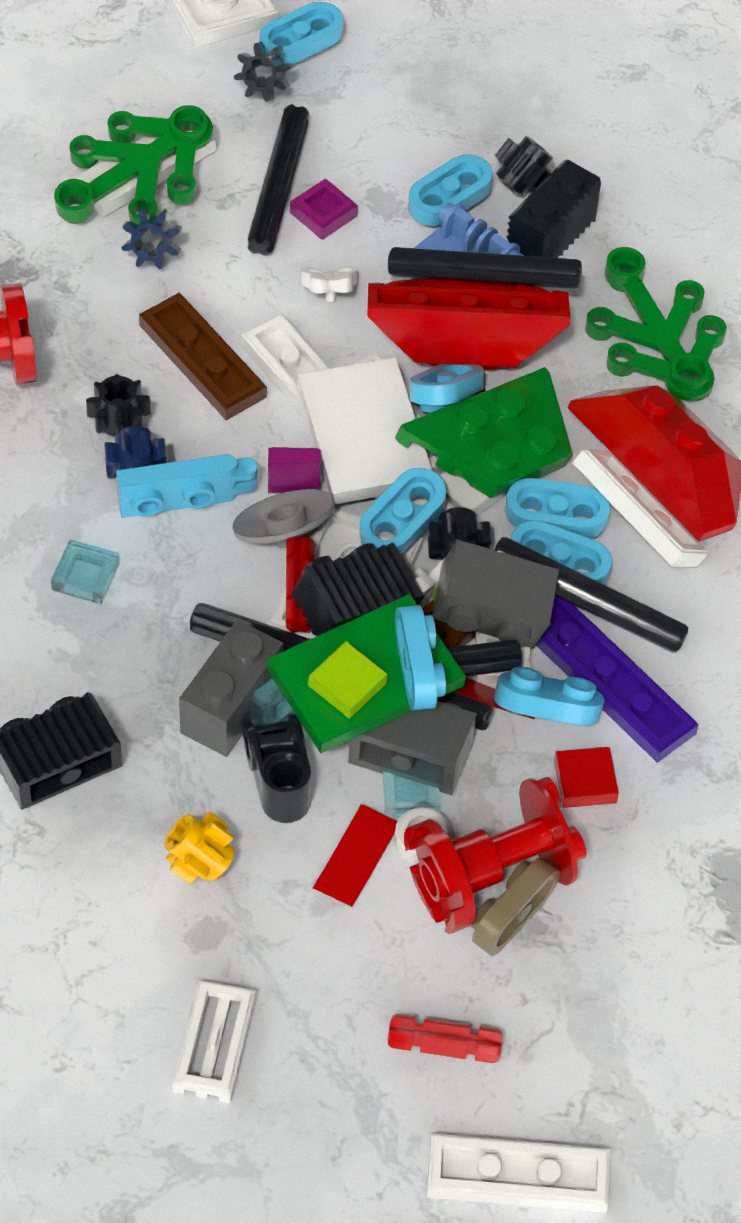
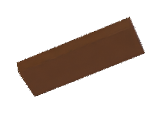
(203, 356)

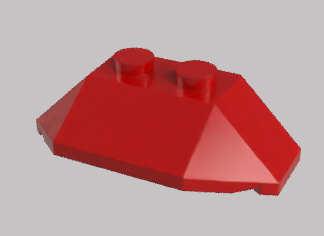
(467, 320)
(668, 454)

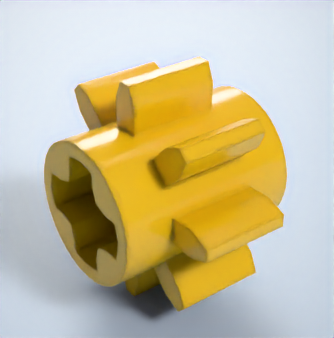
(199, 847)

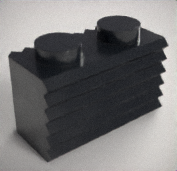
(555, 212)
(353, 585)
(57, 749)

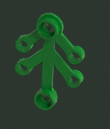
(136, 160)
(683, 373)

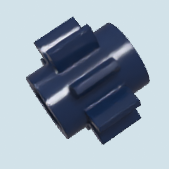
(146, 250)
(133, 449)

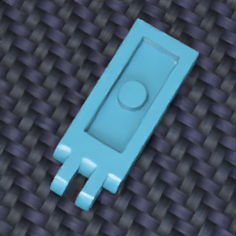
(184, 484)

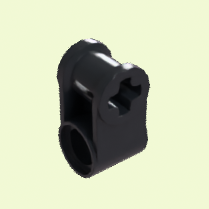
(280, 759)

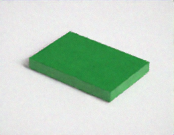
(374, 638)

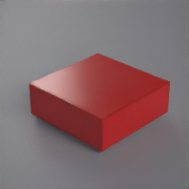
(586, 777)

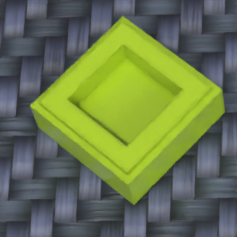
(347, 679)

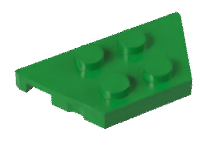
(496, 434)

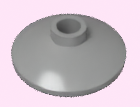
(283, 516)

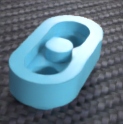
(304, 31)
(449, 185)
(445, 385)
(558, 505)
(398, 515)
(566, 548)
(415, 639)
(533, 695)

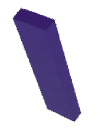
(628, 692)

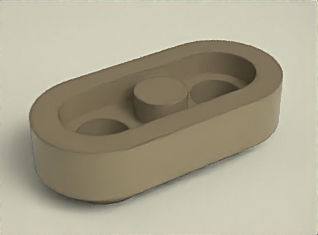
(525, 894)

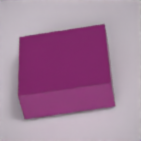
(323, 209)
(293, 469)

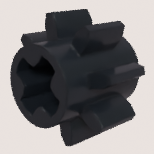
(266, 59)
(523, 164)
(117, 404)
(454, 525)

